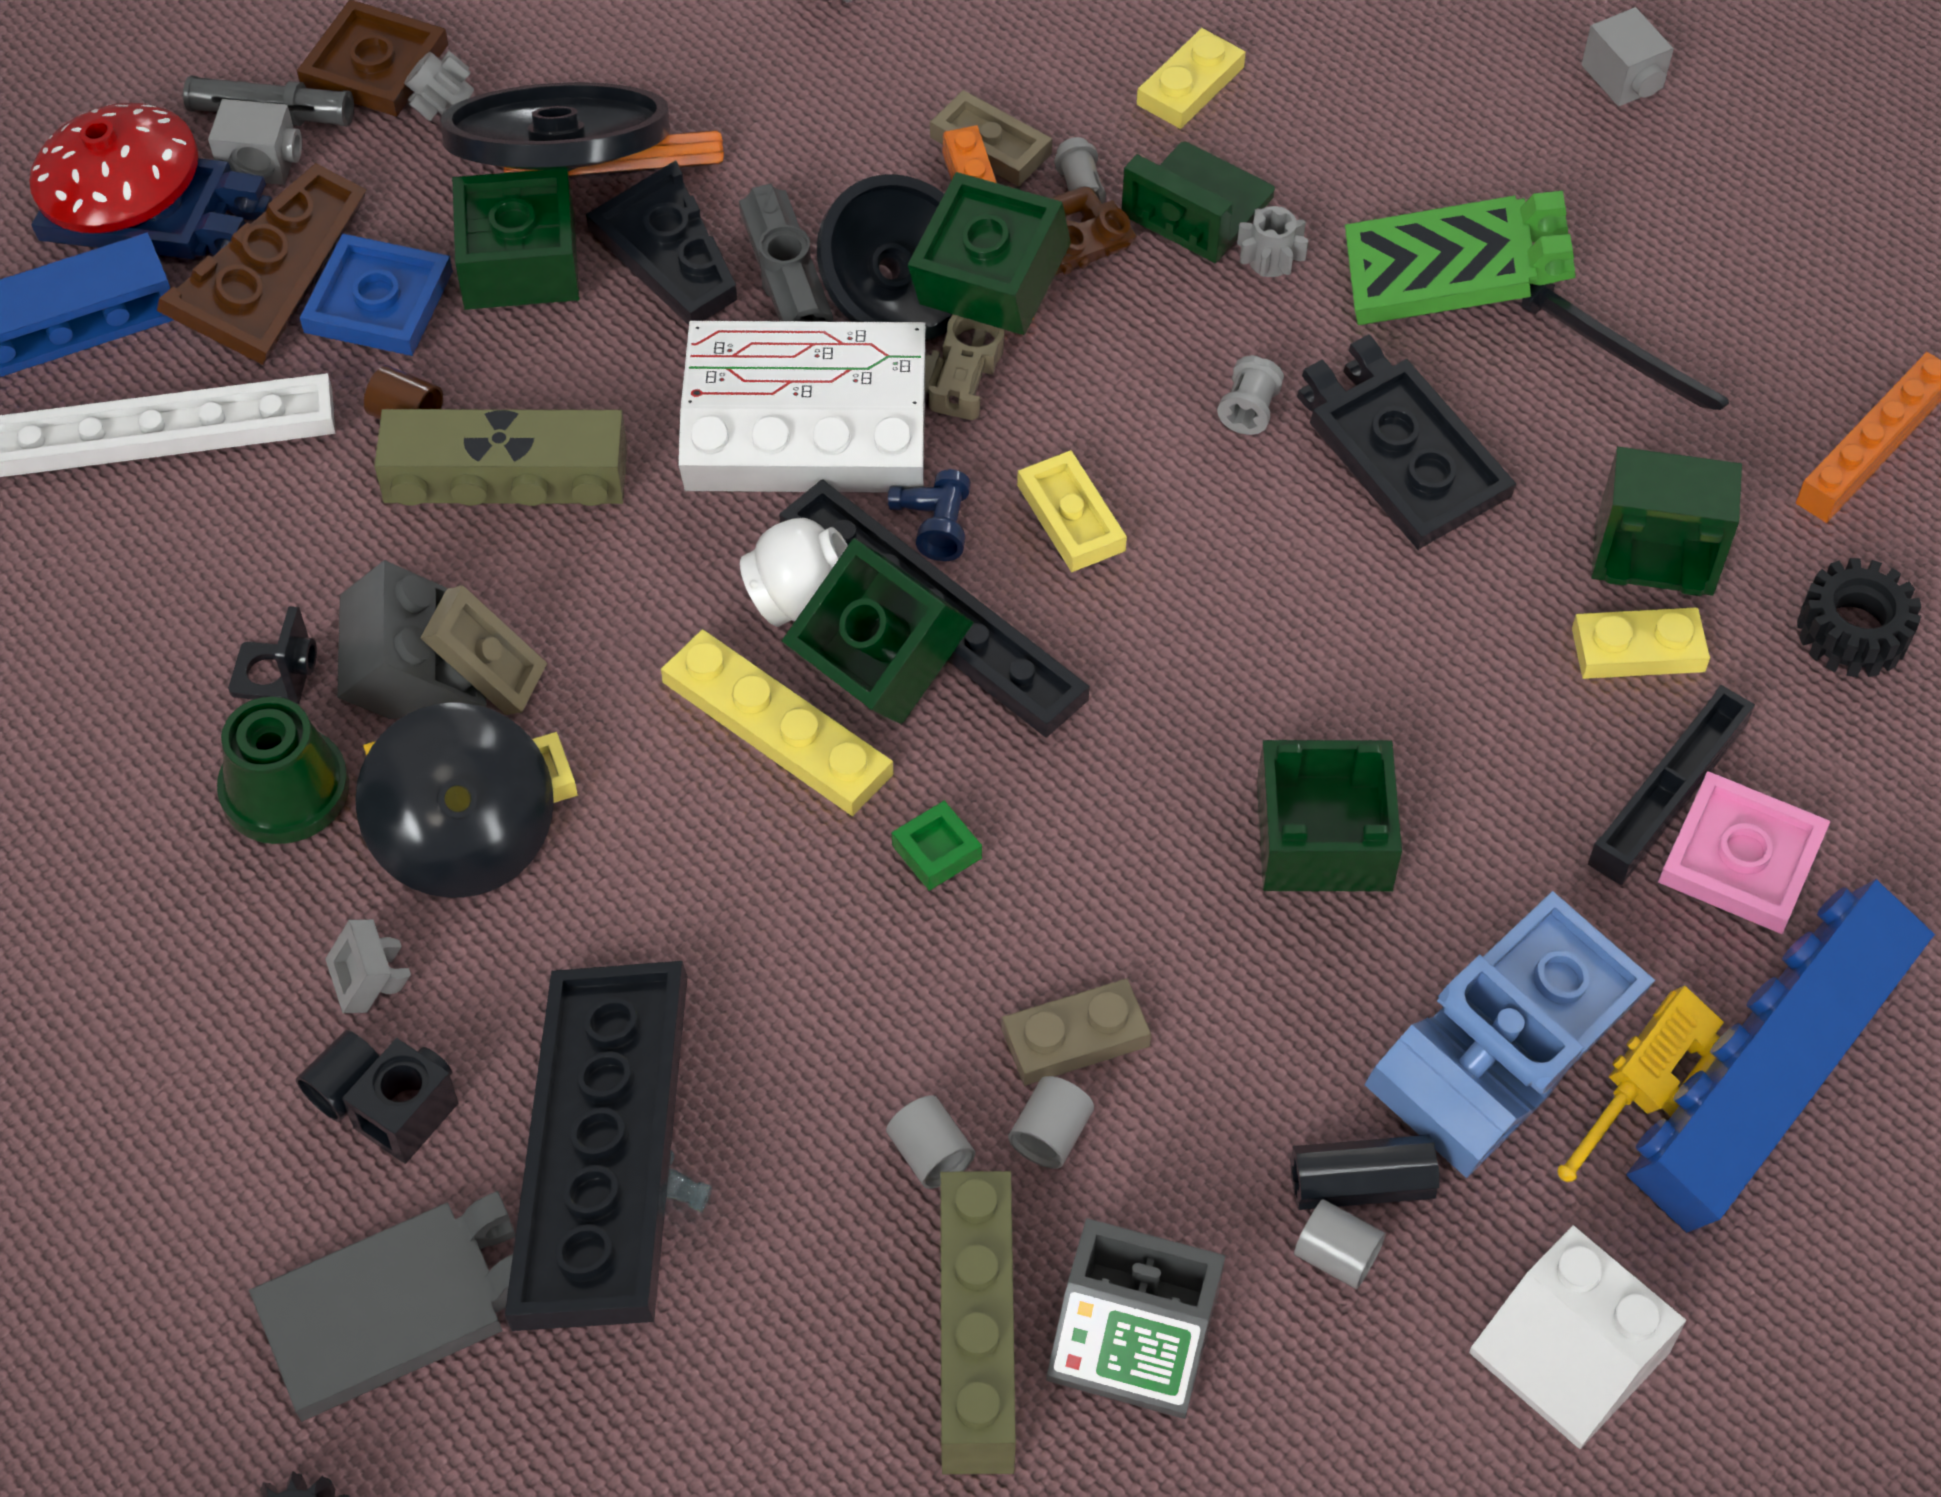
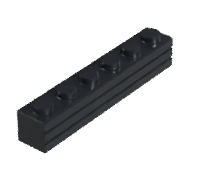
(1670, 785)

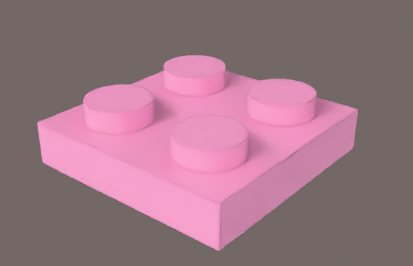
(1744, 852)

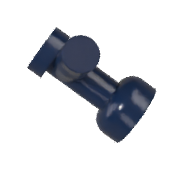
(941, 535)

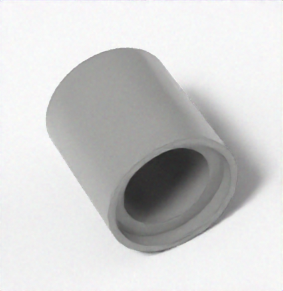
(1051, 1122)
(929, 1140)
(1339, 1244)

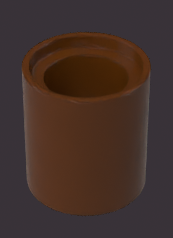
(399, 390)

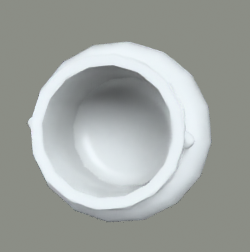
(789, 567)

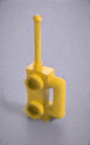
(1645, 1070)

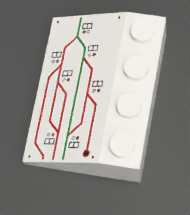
(803, 405)

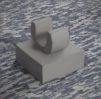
(361, 966)

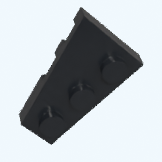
(666, 245)

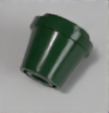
(279, 773)

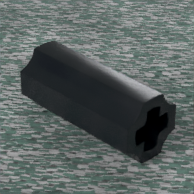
(1365, 1171)

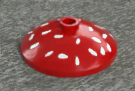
(113, 167)

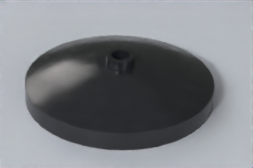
(555, 125)

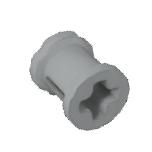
(1247, 403)

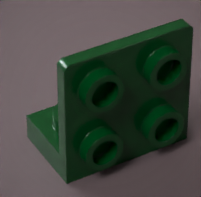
(1193, 199)

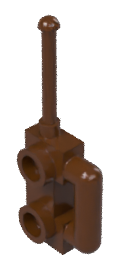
(1101, 232)

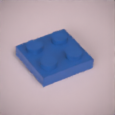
(376, 294)

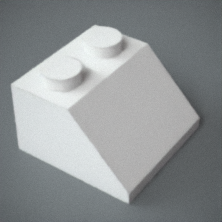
(1577, 1336)

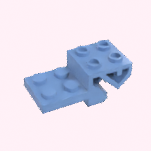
(1507, 1033)

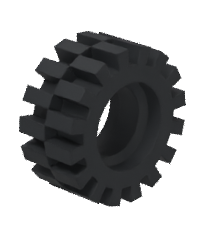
(1867, 591)

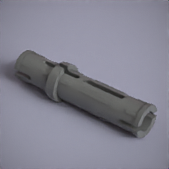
(303, 102)

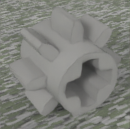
(438, 84)
(1272, 241)

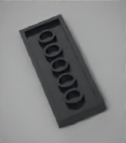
(599, 1149)

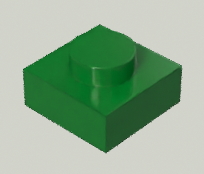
(936, 845)

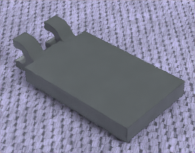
(386, 1304)

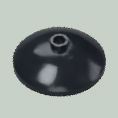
(875, 226)
(405, 808)

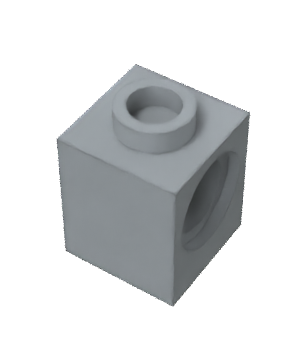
(256, 139)

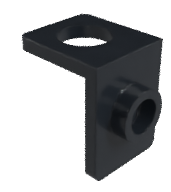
(294, 656)

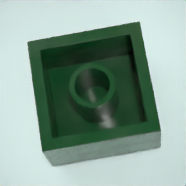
(877, 632)

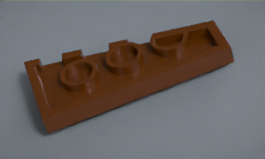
(268, 267)

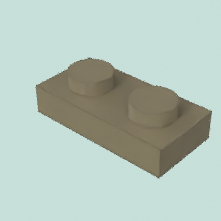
(1011, 145)
(484, 650)
(1076, 1031)

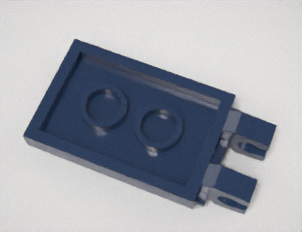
(191, 223)

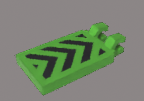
(1458, 256)

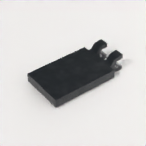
(1404, 444)

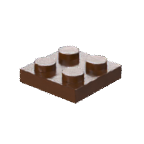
(371, 56)

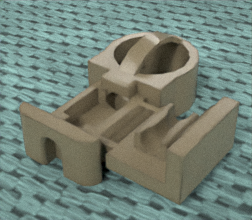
(961, 368)

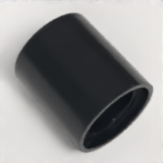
(335, 1073)

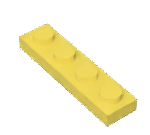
(777, 722)

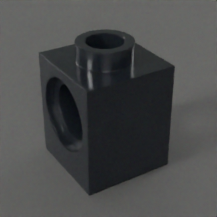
(405, 1125)

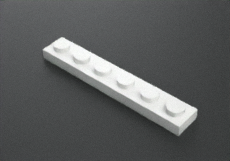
(166, 424)

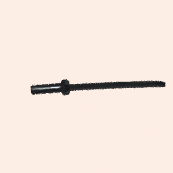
(1545, 298)

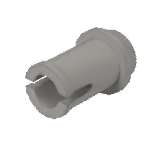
(1077, 162)

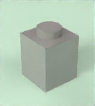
(1627, 56)

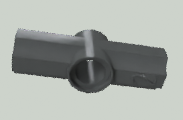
(783, 256)

